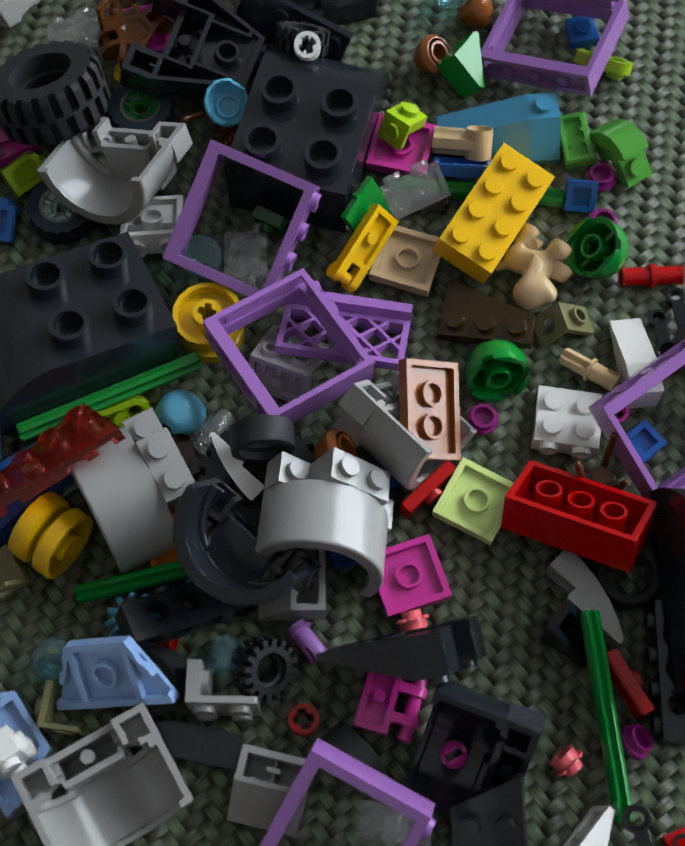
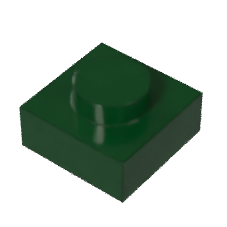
(269, 221)

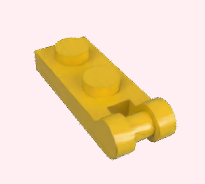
(363, 248)

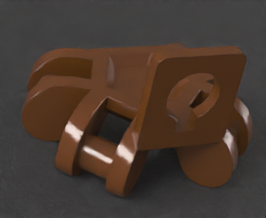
(129, 27)

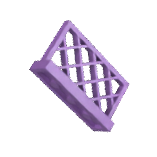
(361, 312)

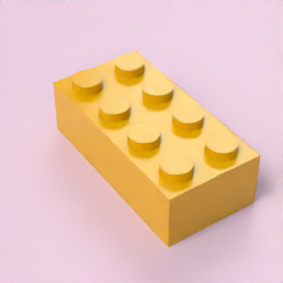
(493, 213)

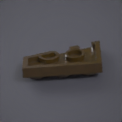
(480, 318)

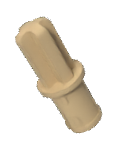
(590, 369)

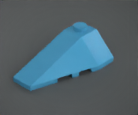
(522, 122)

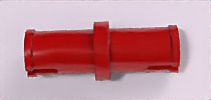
(651, 276)

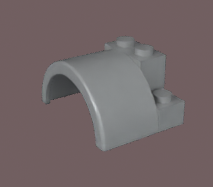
(135, 169)
(373, 425)
(134, 489)
(328, 506)
(108, 789)

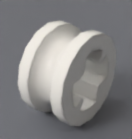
(298, 44)

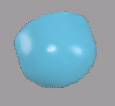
(225, 102)
(181, 412)

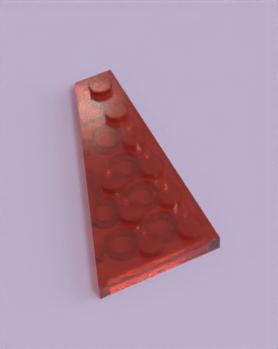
(55, 453)

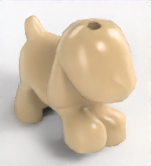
(536, 268)

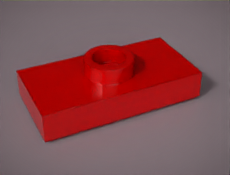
(428, 490)
(629, 685)

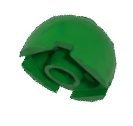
(597, 248)
(496, 370)

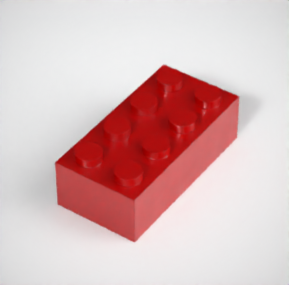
(579, 515)

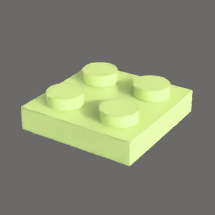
(474, 501)

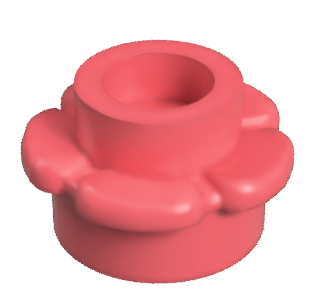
(412, 620)
(567, 761)

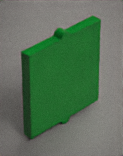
(361, 201)

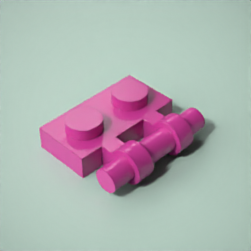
(378, 704)

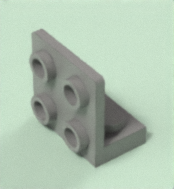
(283, 374)
(207, 706)

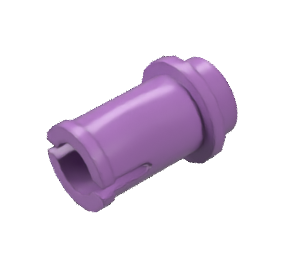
(306, 640)

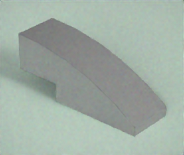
(586, 593)

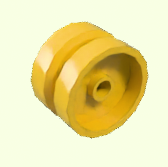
(195, 306)
(50, 535)

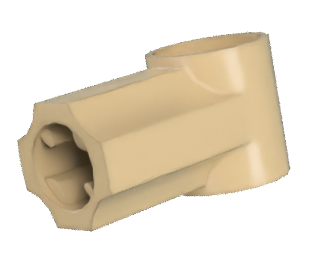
(471, 142)

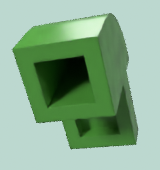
(625, 146)

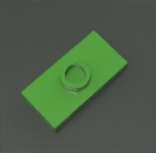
(576, 141)

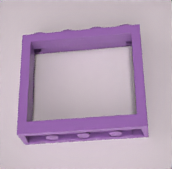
(546, 72)
(197, 198)
(266, 301)
(620, 397)
(361, 777)

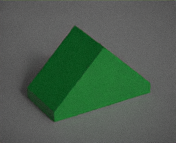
(464, 66)

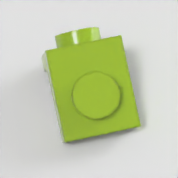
(399, 123)
(22, 172)

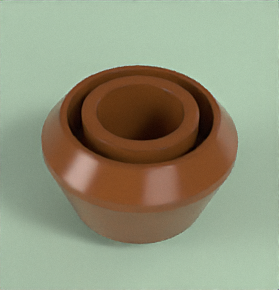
(475, 13)
(429, 53)
(335, 438)

